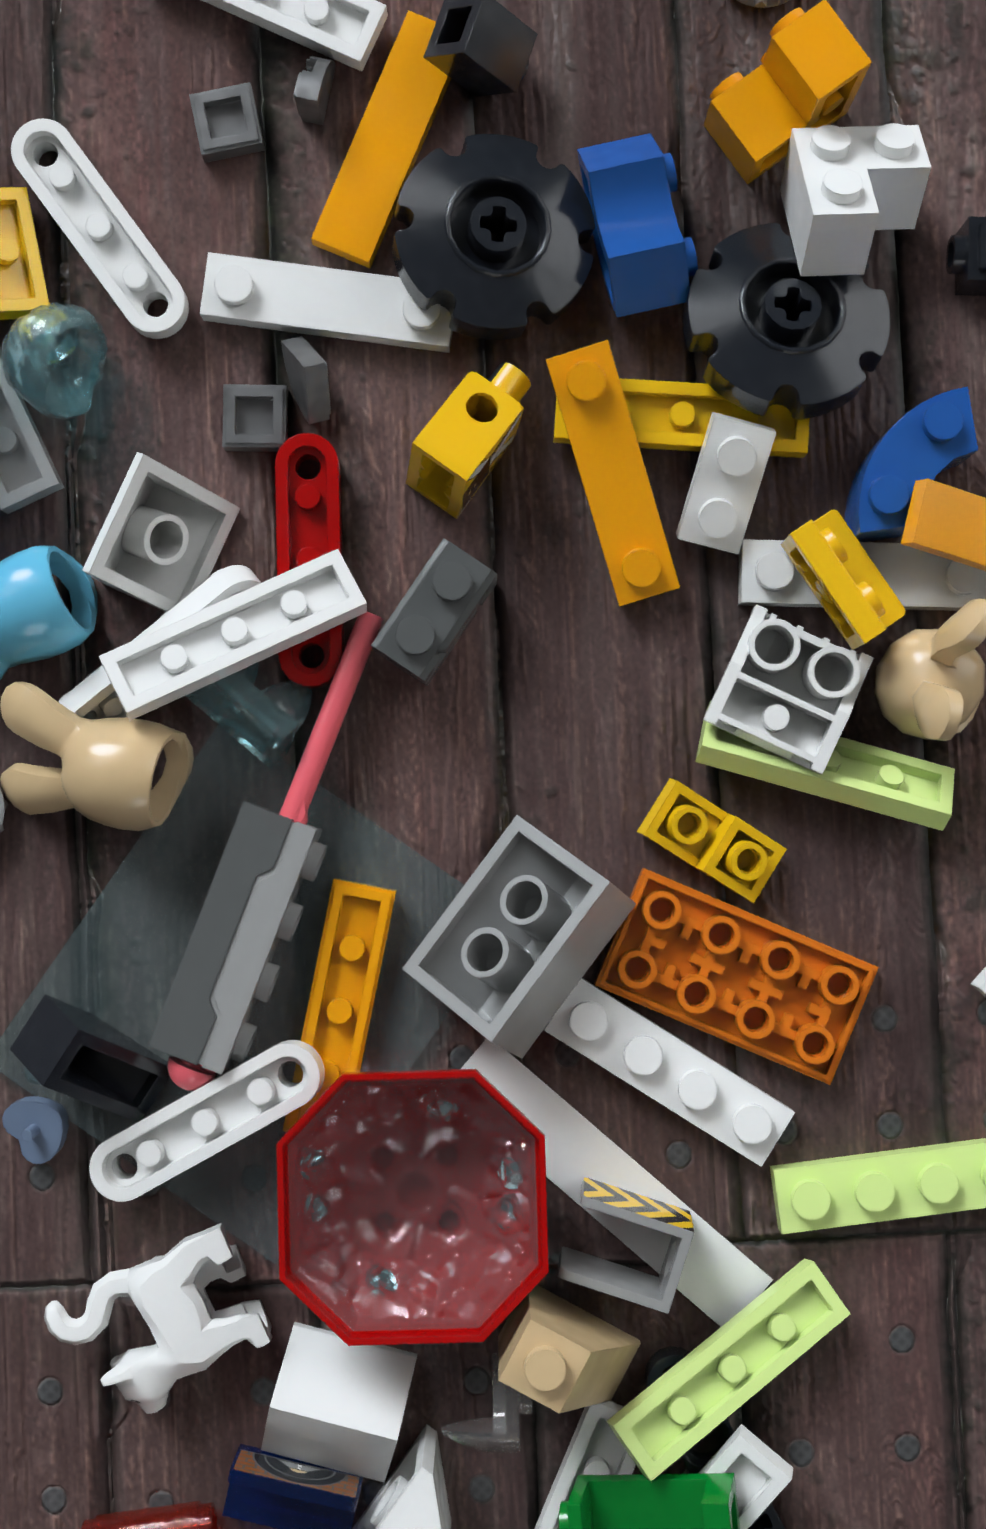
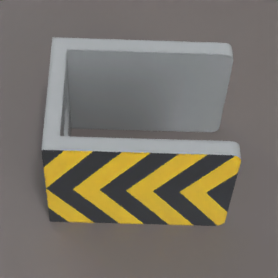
(621, 1280)

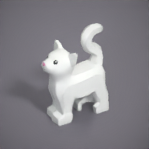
(178, 1312)

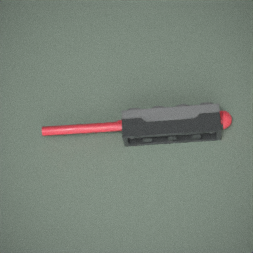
(253, 903)

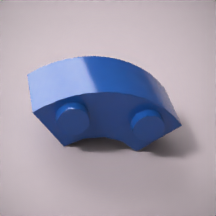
(635, 224)
(915, 448)

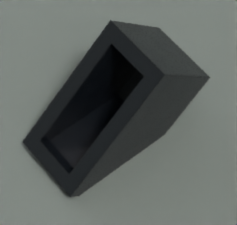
(89, 1059)

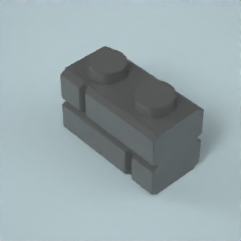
(435, 612)

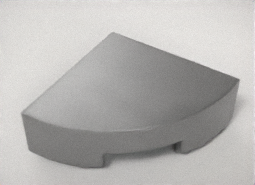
(313, 89)
(307, 379)

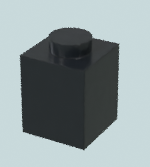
(481, 46)

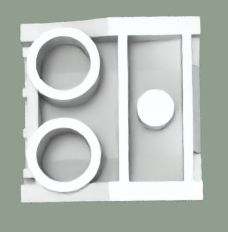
(788, 690)

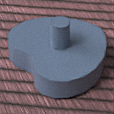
(38, 1125)

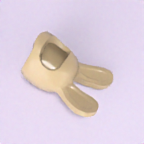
(934, 676)
(104, 763)

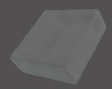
(227, 122)
(255, 417)

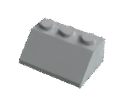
(518, 937)

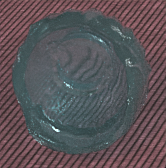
(55, 359)

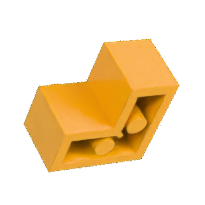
(802, 83)

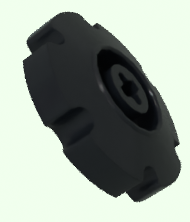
(448, 245)
(782, 333)

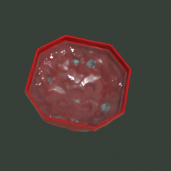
(412, 1207)

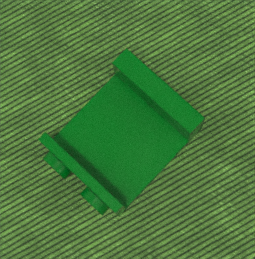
(663, 1503)

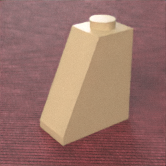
(562, 1353)

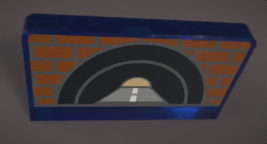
(289, 1492)

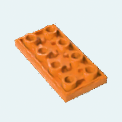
(736, 976)

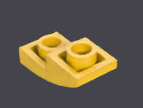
(712, 840)

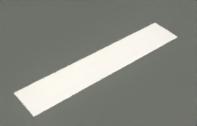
(715, 1271)

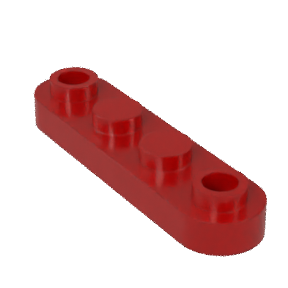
(306, 529)

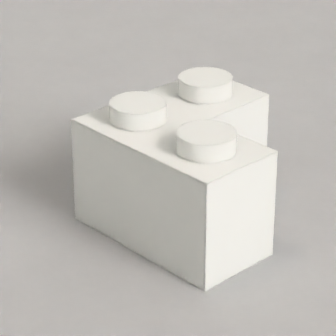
(845, 187)

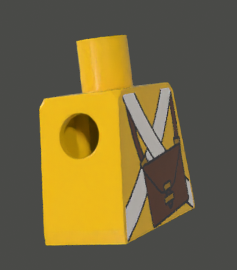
(467, 437)

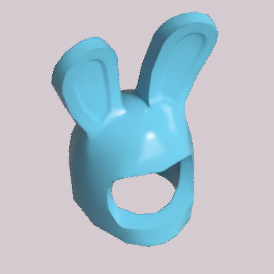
(32, 611)

